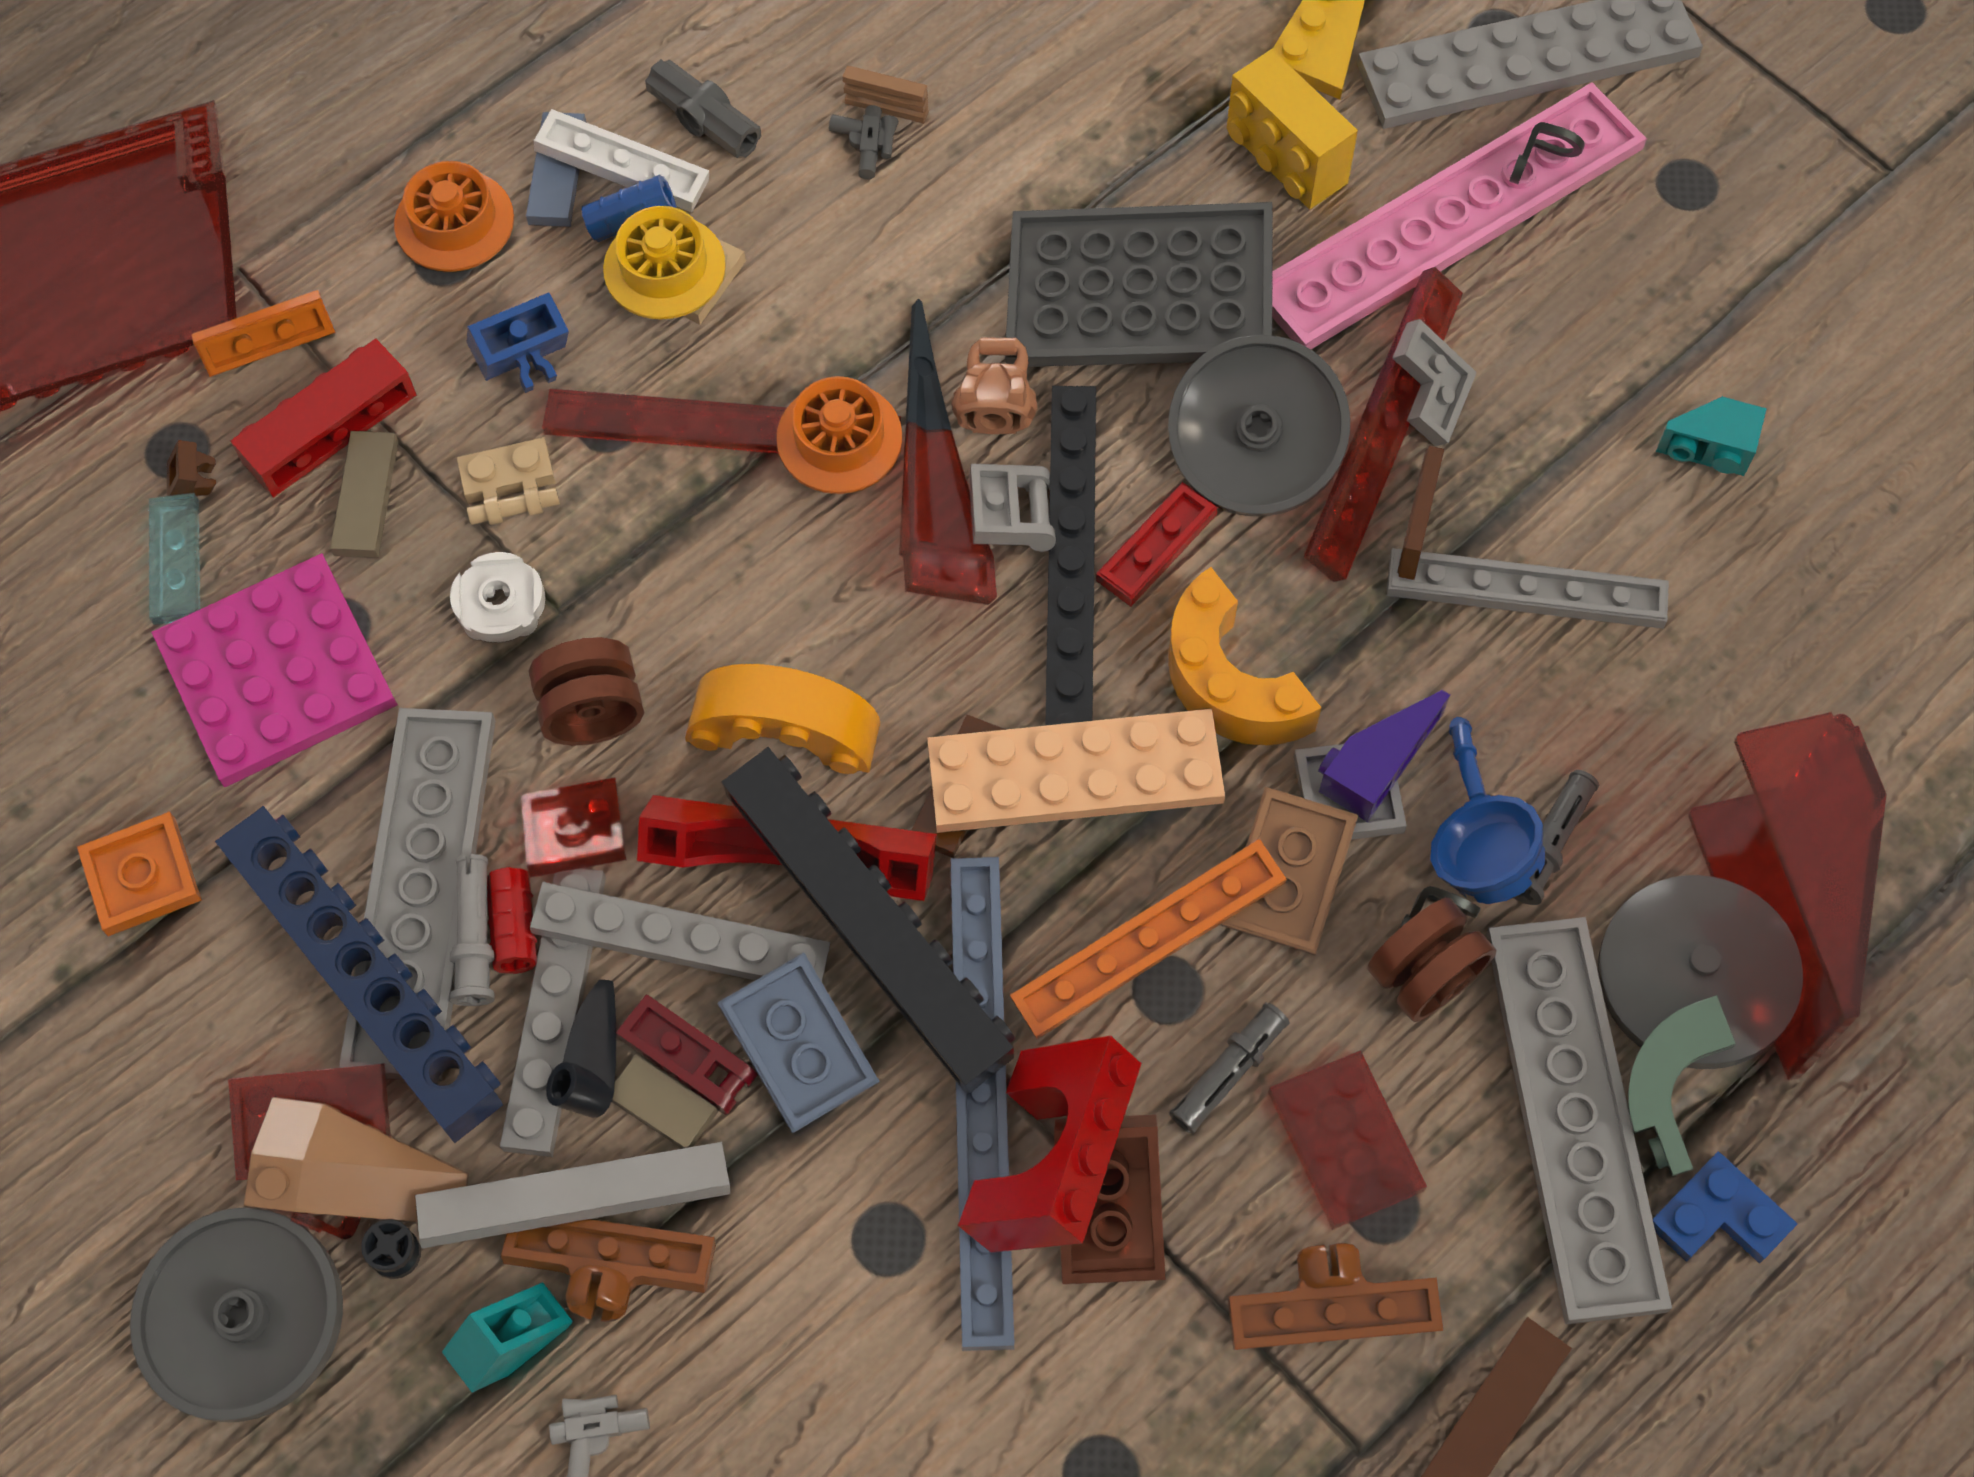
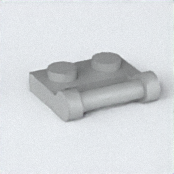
(997, 505)

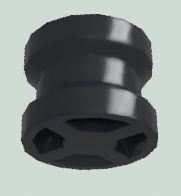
(383, 1241)

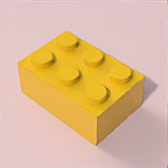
(1290, 129)

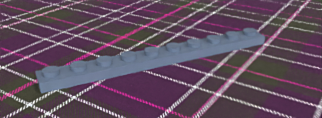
(982, 1114)

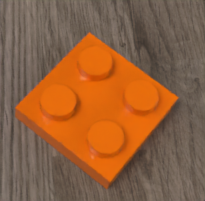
(139, 873)

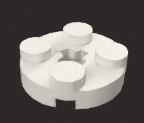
(504, 621)

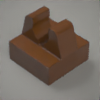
(184, 468)

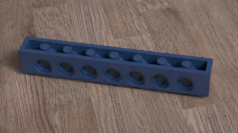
(456, 1106)

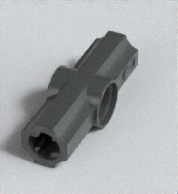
(703, 108)

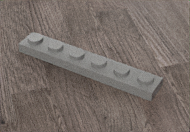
(669, 934)
(552, 1007)

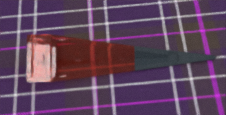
(935, 492)

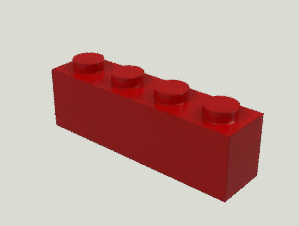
(321, 417)

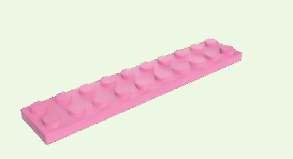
(1446, 218)

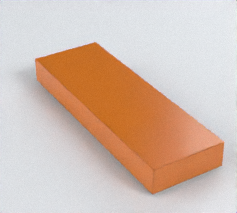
(263, 333)

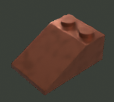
(1126, 1223)

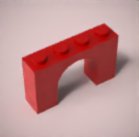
(1057, 1196)

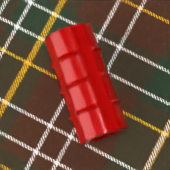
(510, 920)

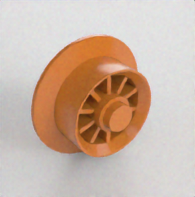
(453, 217)
(839, 436)

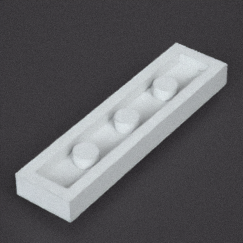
(618, 157)

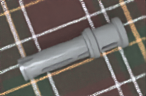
(472, 953)

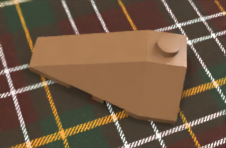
(334, 1165)

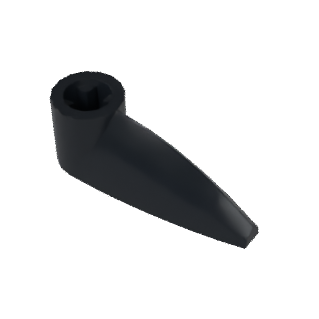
(587, 1074)

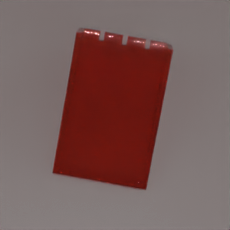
(1813, 855)

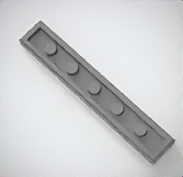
(1533, 589)
(571, 1194)

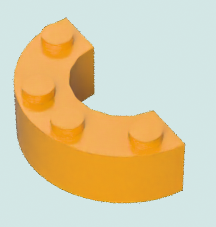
(1242, 705)
(785, 706)

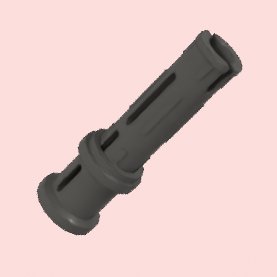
(1558, 828)

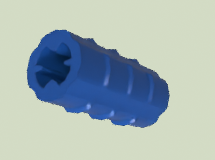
(608, 213)

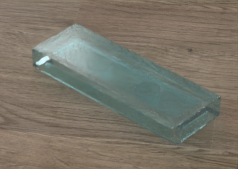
(173, 557)

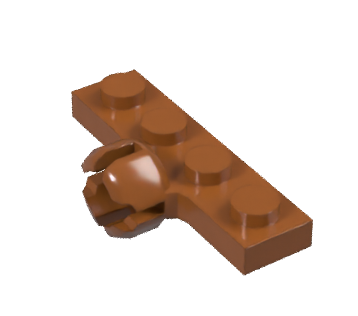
(611, 1260)
(1334, 1305)

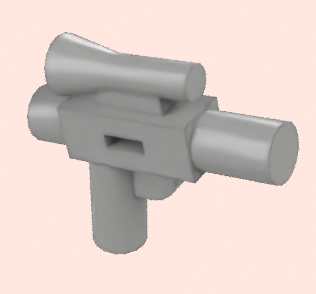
(589, 1427)

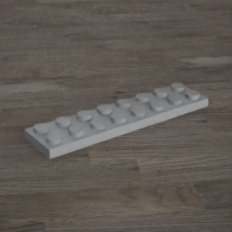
(1525, 57)
(424, 825)
(1577, 1123)

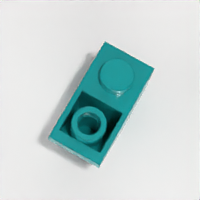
(1715, 435)

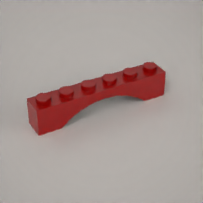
(711, 833)

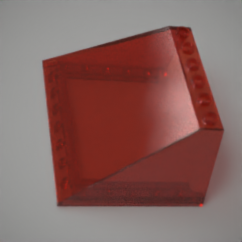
(112, 252)

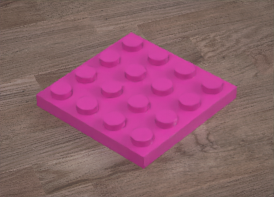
(273, 670)

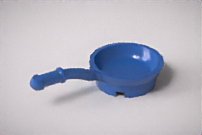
(1490, 841)

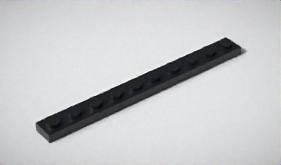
(1072, 558)

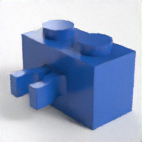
(517, 338)

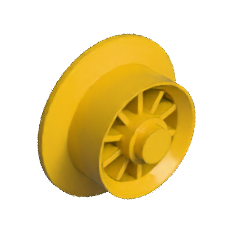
(663, 264)

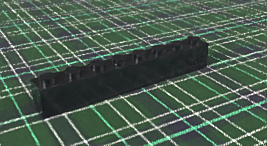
(869, 920)

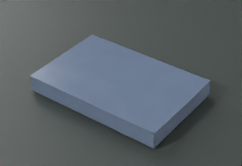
(798, 1042)

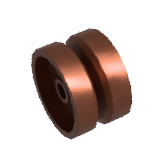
(586, 691)
(1431, 959)

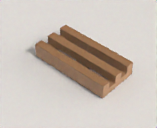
(891, 94)

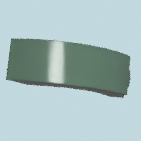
(1669, 1049)

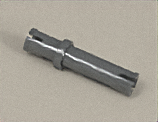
(1243, 1051)

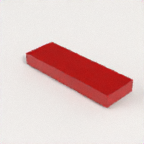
(1156, 544)

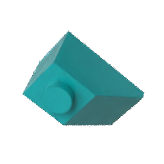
(505, 1336)

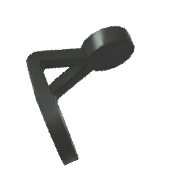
(1551, 130)
(1436, 894)

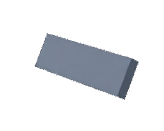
(552, 188)

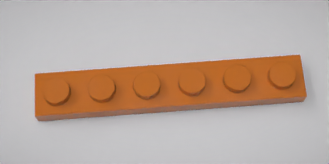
(1148, 938)

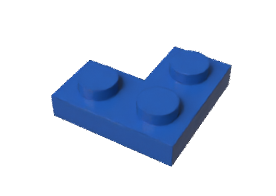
(1724, 1199)

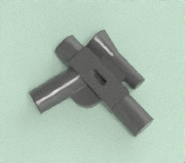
(868, 136)

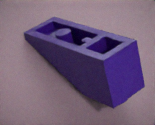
(1377, 756)

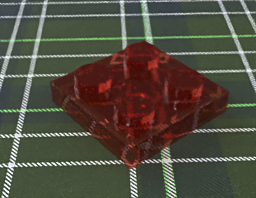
(573, 827)

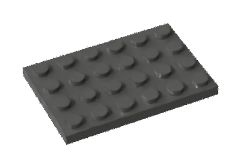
(1138, 282)

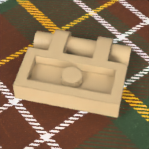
(505, 472)

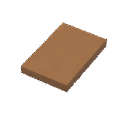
(1310, 850)

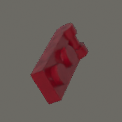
(685, 1053)

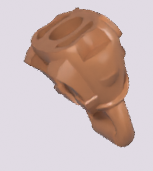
(995, 395)

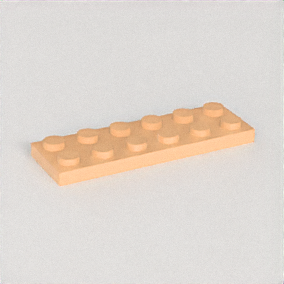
(1075, 770)

